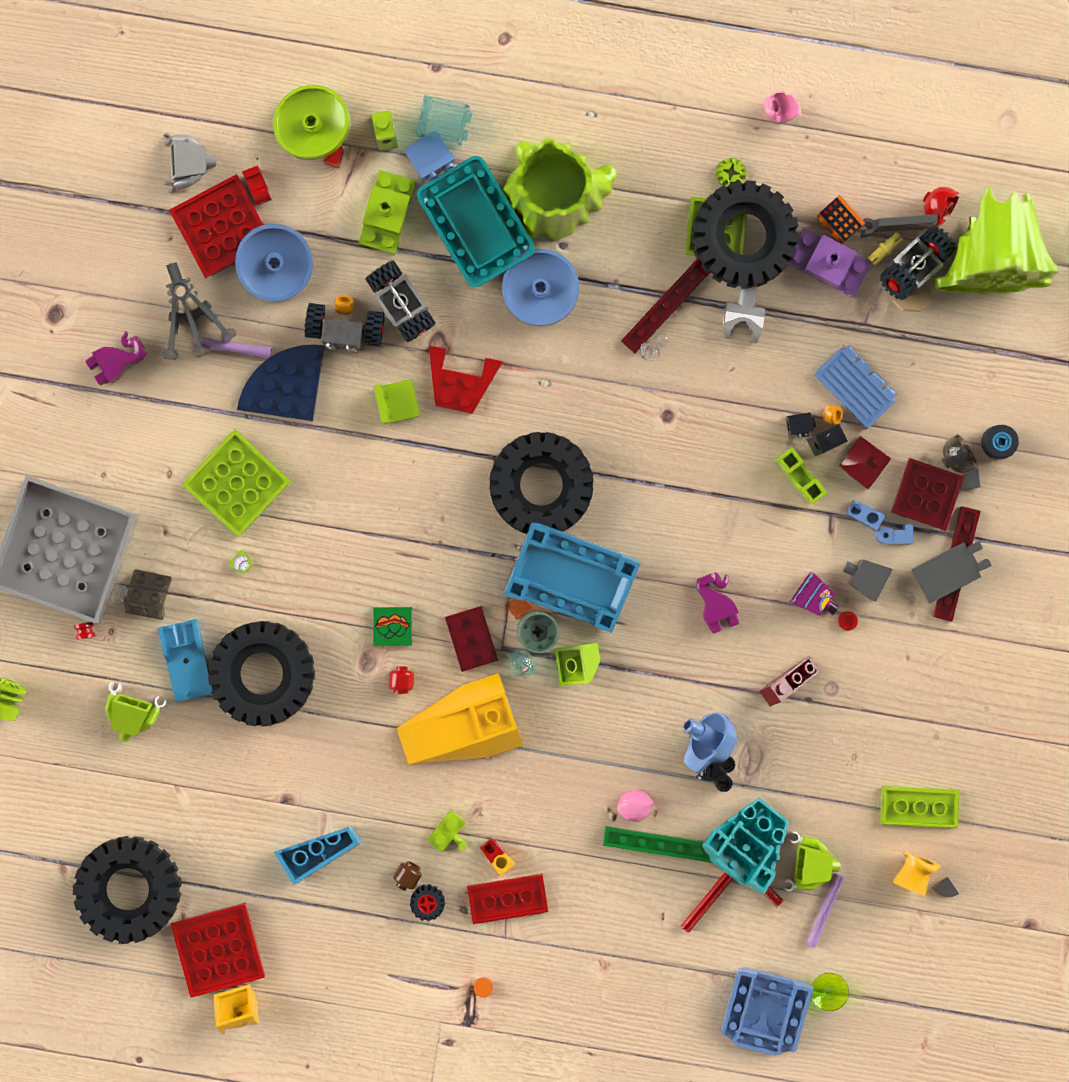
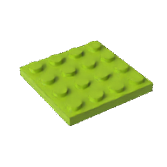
(236, 483)

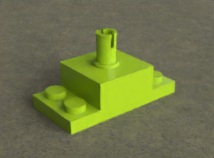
(387, 212)

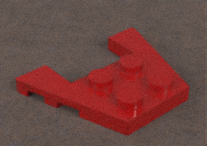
(457, 389)

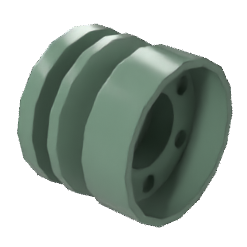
(547, 637)

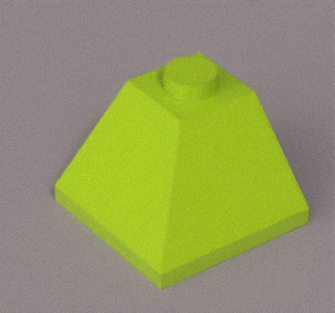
(577, 663)

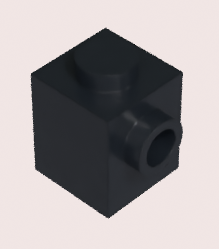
(800, 424)

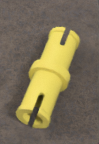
(884, 249)

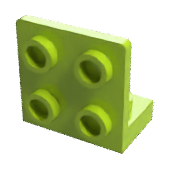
(396, 401)

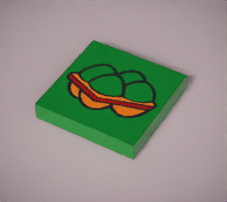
(392, 626)

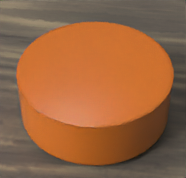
(483, 987)

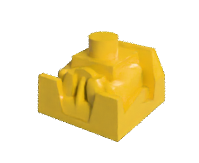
(235, 1008)

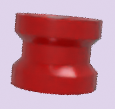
(84, 630)

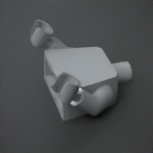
(187, 161)

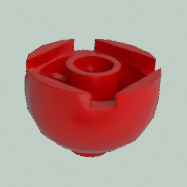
(940, 203)

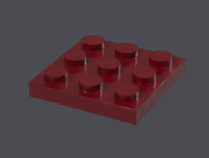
(927, 494)

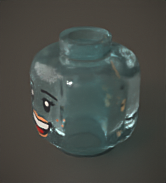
(521, 663)

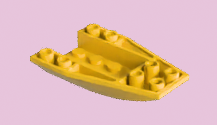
(462, 725)

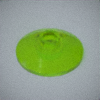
(833, 1000)

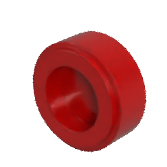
(847, 620)

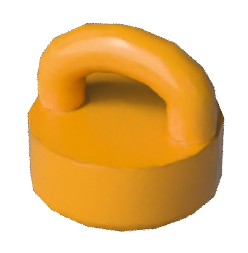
(344, 304)
(832, 415)

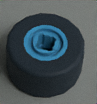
(994, 446)

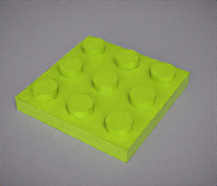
(733, 233)

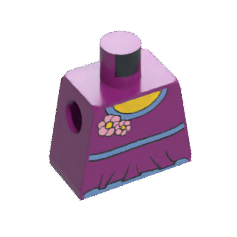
(814, 596)

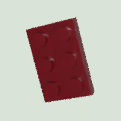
(471, 638)

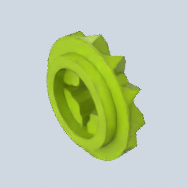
(723, 177)

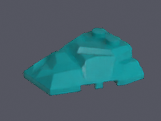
(749, 845)

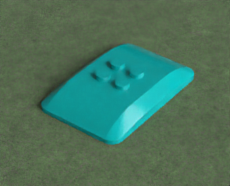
(475, 221)

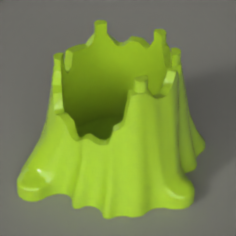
(555, 188)
(1000, 250)

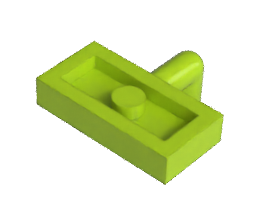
(447, 832)

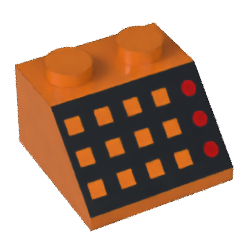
(840, 220)

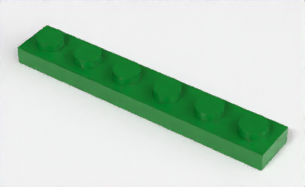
(655, 843)

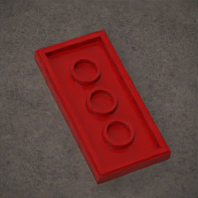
(507, 898)

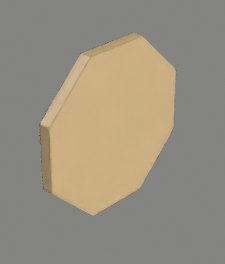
(915, 302)

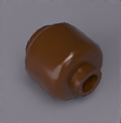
(407, 876)

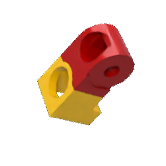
(497, 856)

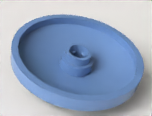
(274, 262)
(541, 288)

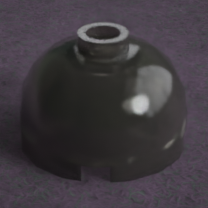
(958, 455)

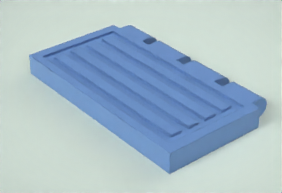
(854, 387)

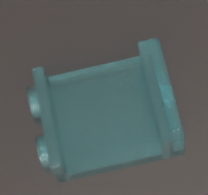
(444, 119)

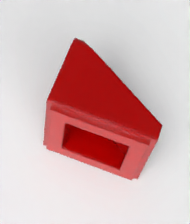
(335, 158)

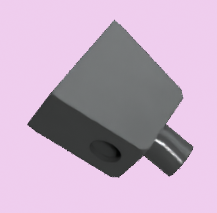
(867, 577)

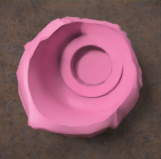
(781, 107)
(635, 805)

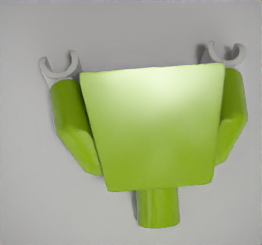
(130, 714)
(813, 864)

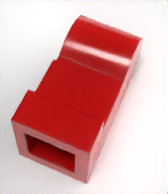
(257, 185)

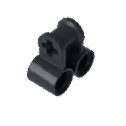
(715, 772)

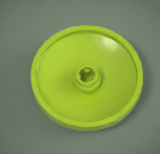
(311, 122)

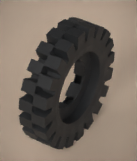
(737, 268)
(550, 450)
(261, 638)
(93, 897)

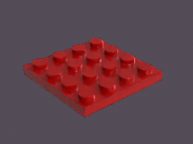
(216, 224)
(218, 950)

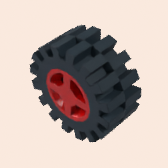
(427, 910)

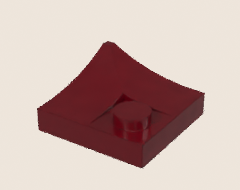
(864, 462)

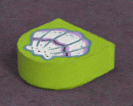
(241, 562)

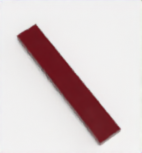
(665, 306)
(963, 533)

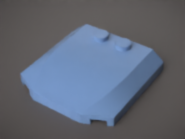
(766, 1011)

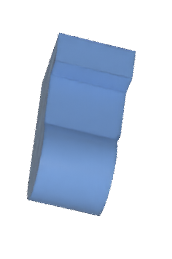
(865, 515)
(888, 536)

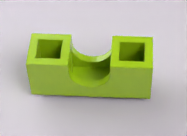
(801, 478)

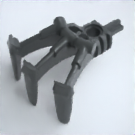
(189, 315)

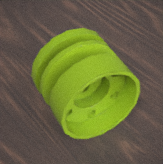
(8, 695)

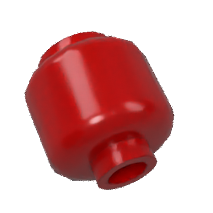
(401, 680)

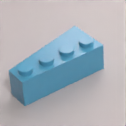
(312, 855)

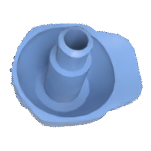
(710, 741)

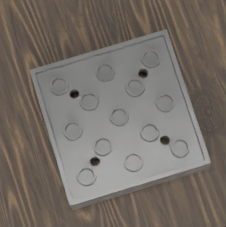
(64, 549)

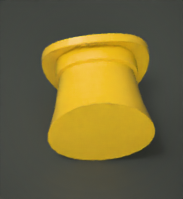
(915, 873)

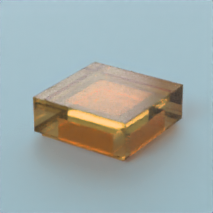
(517, 607)

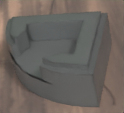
(971, 479)
(945, 888)

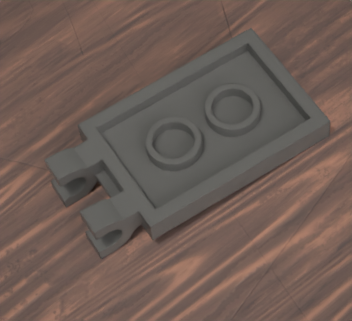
(898, 224)
(949, 571)

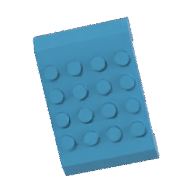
(572, 576)

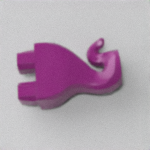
(114, 360)
(716, 604)

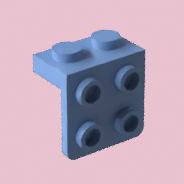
(430, 157)

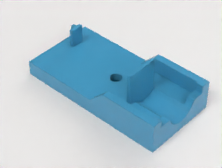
(182, 642)

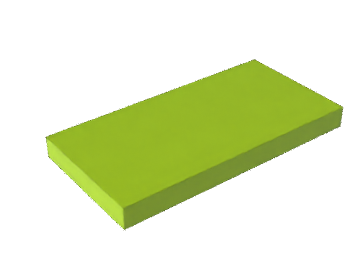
(919, 807)

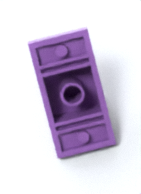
(829, 262)

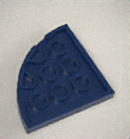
(285, 384)

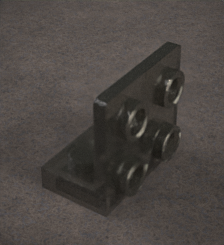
(147, 594)

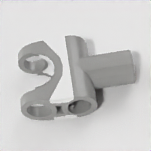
(745, 313)

